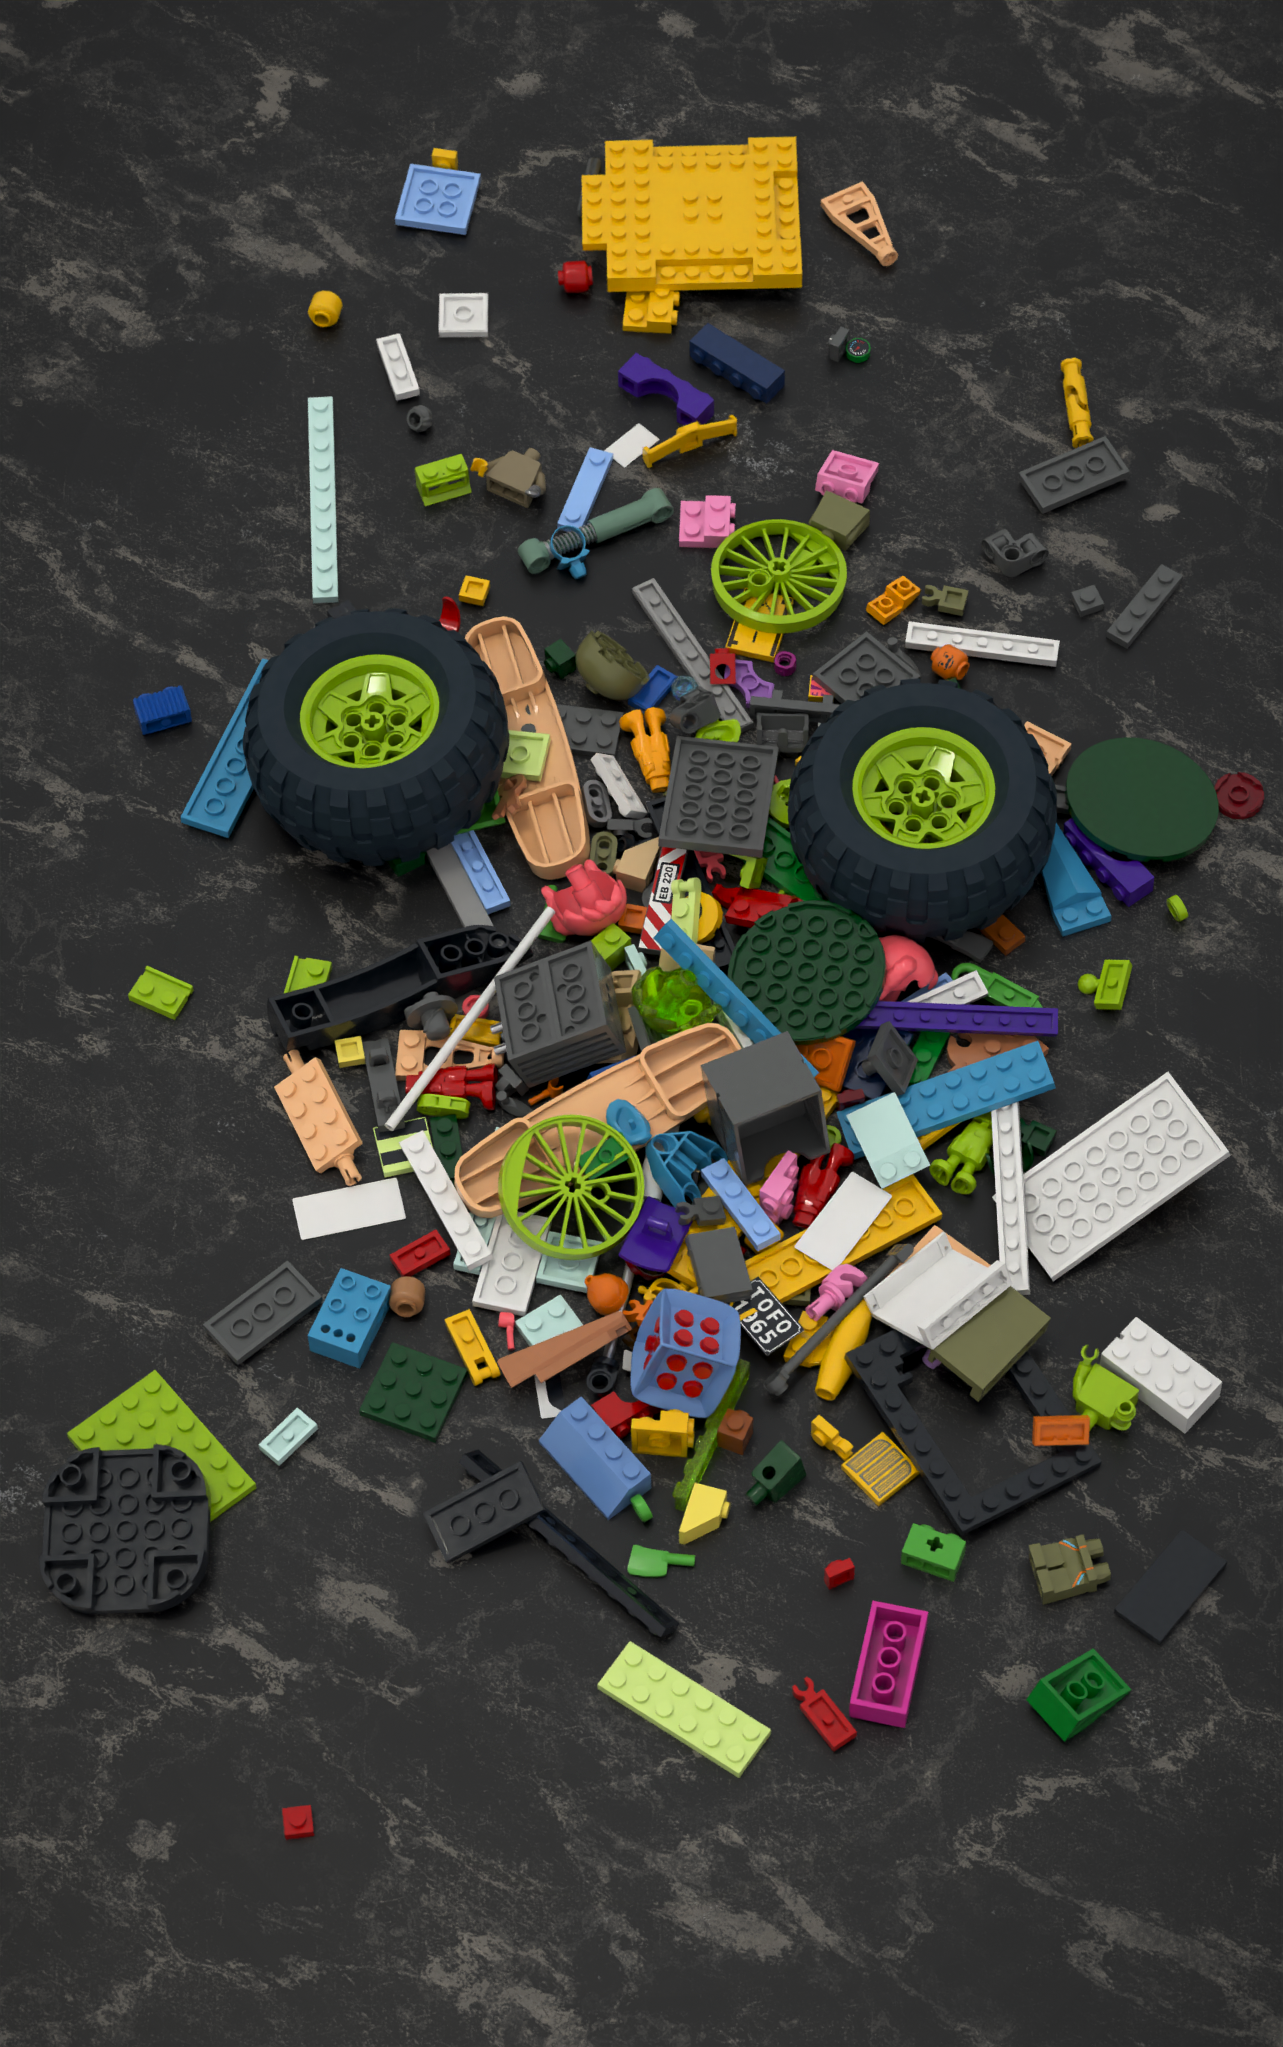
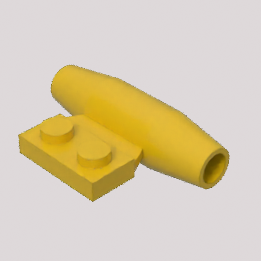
(831, 1351)

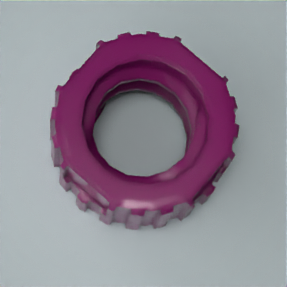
(785, 670)

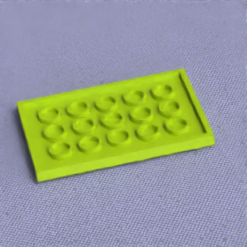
(156, 1415)

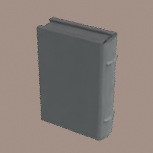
(719, 1265)

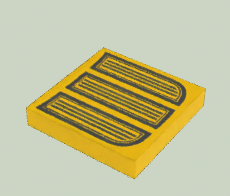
(880, 1469)

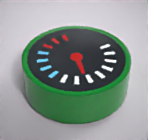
(858, 350)

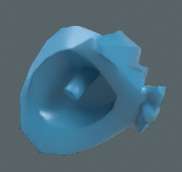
(629, 1121)

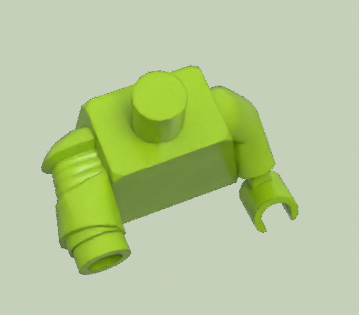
(1103, 1395)

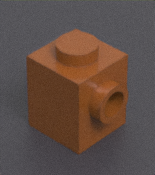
(735, 1431)

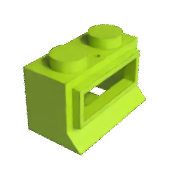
(439, 474)

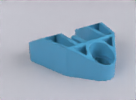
(681, 1157)

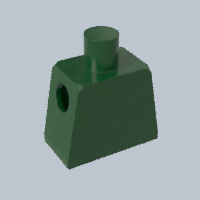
(776, 1474)

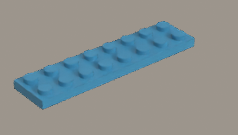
(225, 781)
(966, 1092)

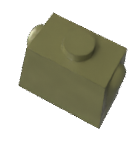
(840, 519)

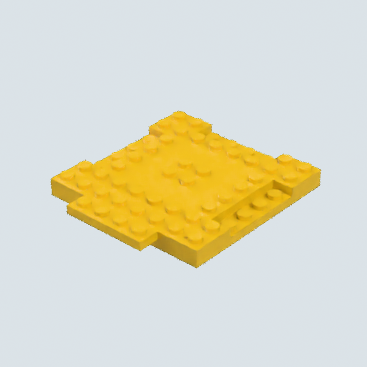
(696, 216)

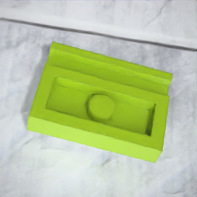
(307, 973)
(160, 992)

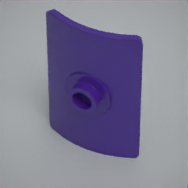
(654, 1237)

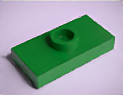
(607, 1151)

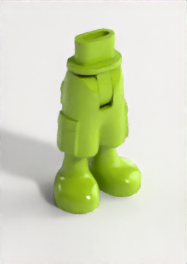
(968, 1149)

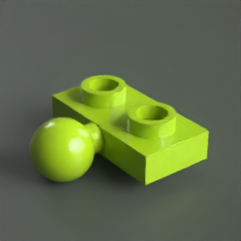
(1111, 985)

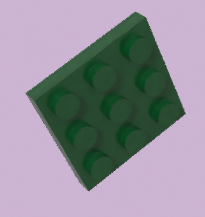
(413, 1392)

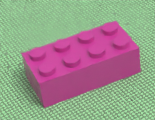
(888, 1664)

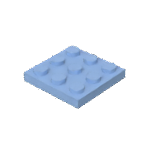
(437, 199)

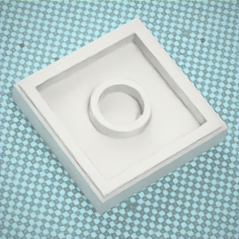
(463, 315)

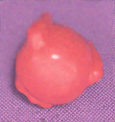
(588, 904)
(905, 963)

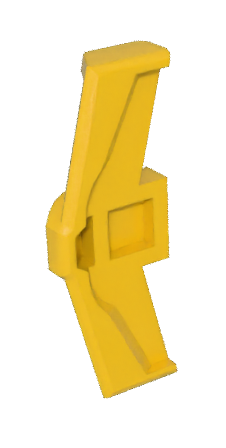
(689, 438)

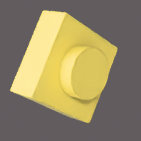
(350, 1051)

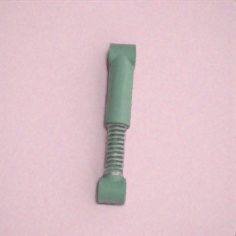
(651, 507)

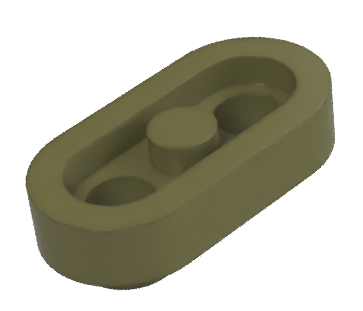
(604, 857)

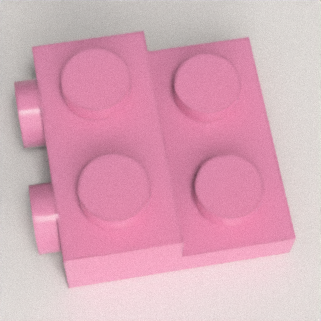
(846, 476)
(706, 522)
(779, 1189)

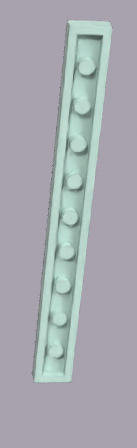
(323, 500)

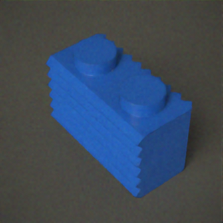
(162, 710)

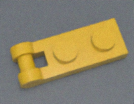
(472, 1346)

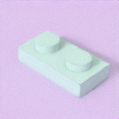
(288, 1436)

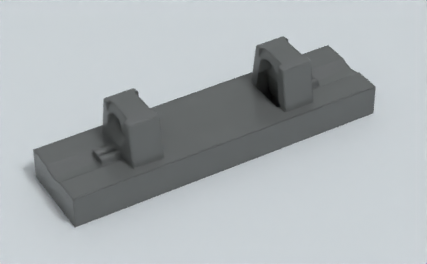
(777, 705)
(382, 1081)

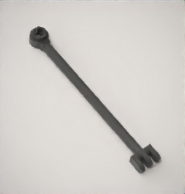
(776, 1382)

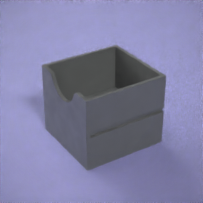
(765, 1105)

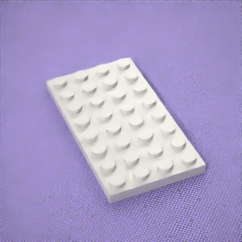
(1116, 1174)

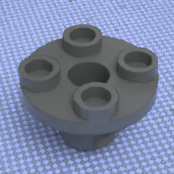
(432, 1015)

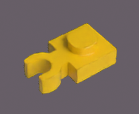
(826, 1435)

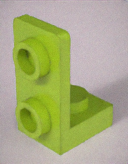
(752, 871)

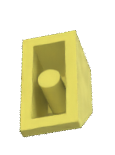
(703, 1512)

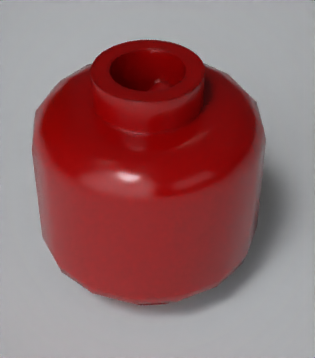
(575, 276)

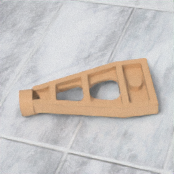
(852, 200)
(415, 1042)

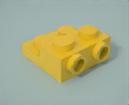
(651, 310)
(665, 1437)

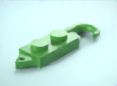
(1000, 990)

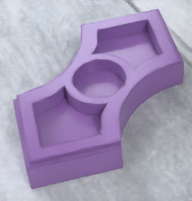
(748, 682)

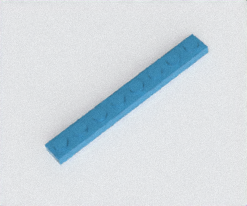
(718, 985)

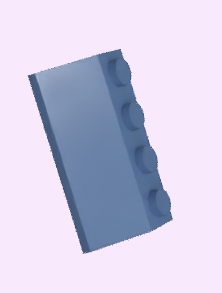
(595, 1458)

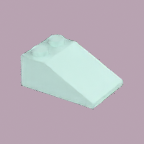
(888, 1140)

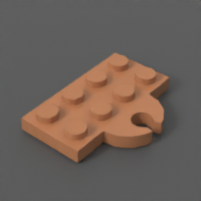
(984, 1047)

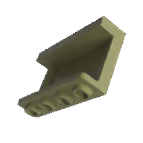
(992, 1341)

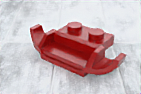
(749, 905)

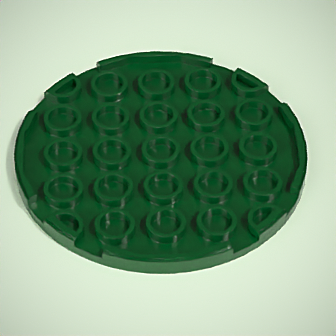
(1141, 799)
(811, 969)

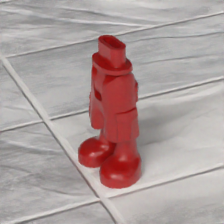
(455, 1083)
(819, 1185)

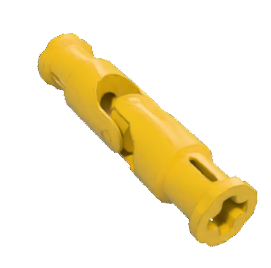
(1076, 402)

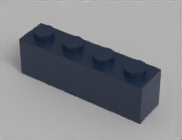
(737, 363)

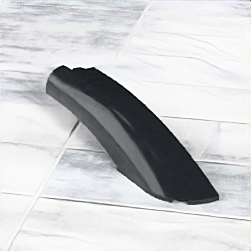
(381, 992)

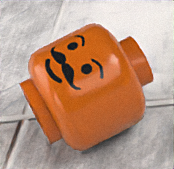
(949, 662)

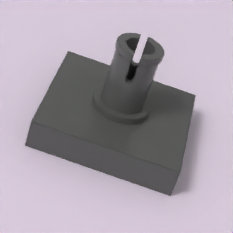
(891, 1059)

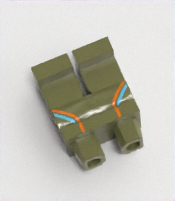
(1067, 1568)

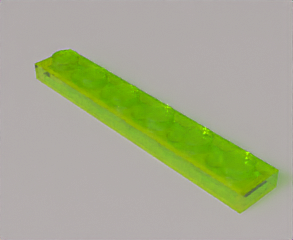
(707, 1444)

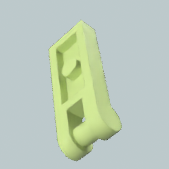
(687, 910)

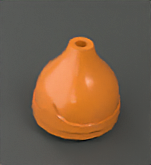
(606, 1292)

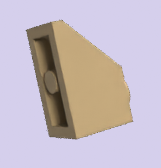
(638, 865)

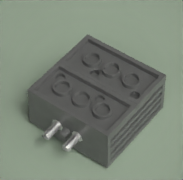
(558, 1015)

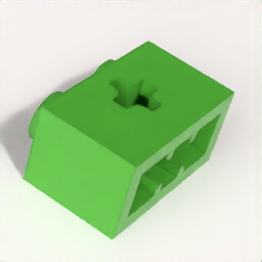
(919, 1551)

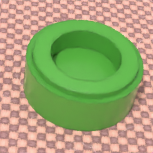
(641, 1508)

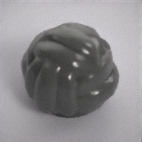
(420, 418)

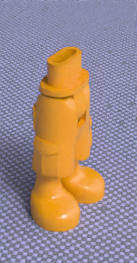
(650, 751)

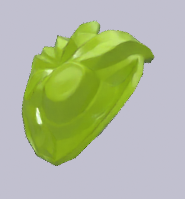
(723, 730)

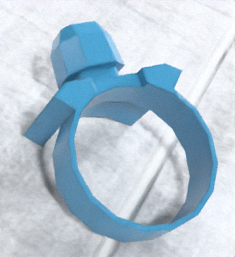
(577, 568)

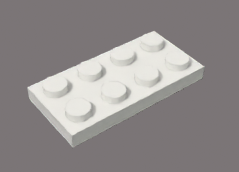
(510, 1277)

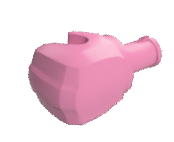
(835, 1288)

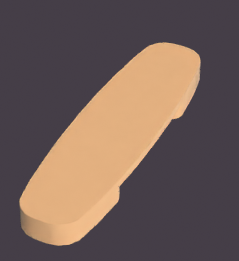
(552, 812)
(659, 1082)

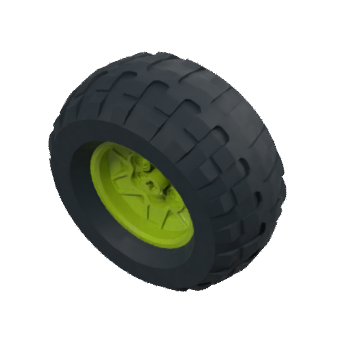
(354, 697)
(913, 742)

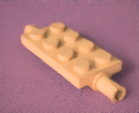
(319, 1116)

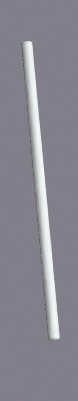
(468, 1020)

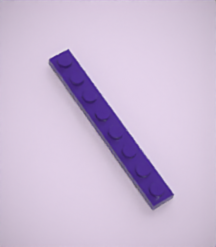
(964, 1018)

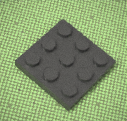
(860, 667)

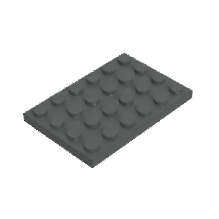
(718, 796)

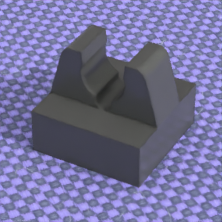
(510, 1082)

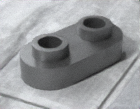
(597, 807)

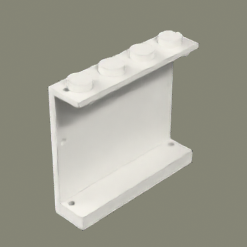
(936, 1292)

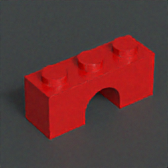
(619, 1414)

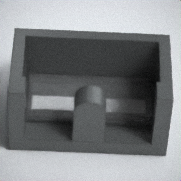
(783, 731)

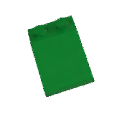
(1077, 1694)

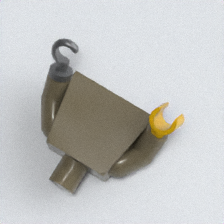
(513, 476)

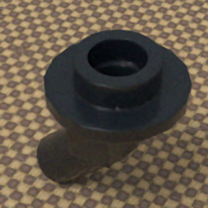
(628, 841)

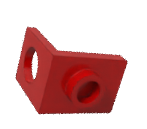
(722, 656)

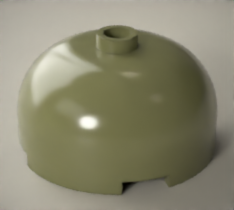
(609, 668)

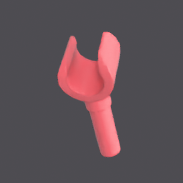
(507, 1320)

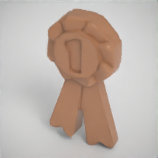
(509, 795)

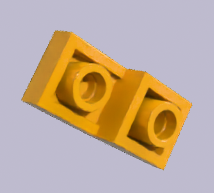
(896, 598)

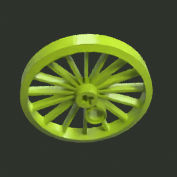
(779, 575)
(512, 1173)

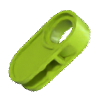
(443, 1105)

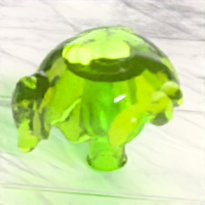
(672, 1000)

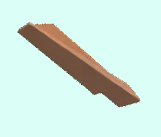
(562, 1351)

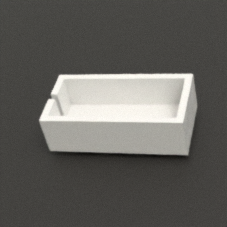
(1163, 1374)

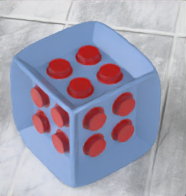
(685, 1353)

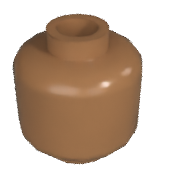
(407, 1296)

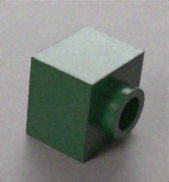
(559, 659)

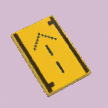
(756, 643)

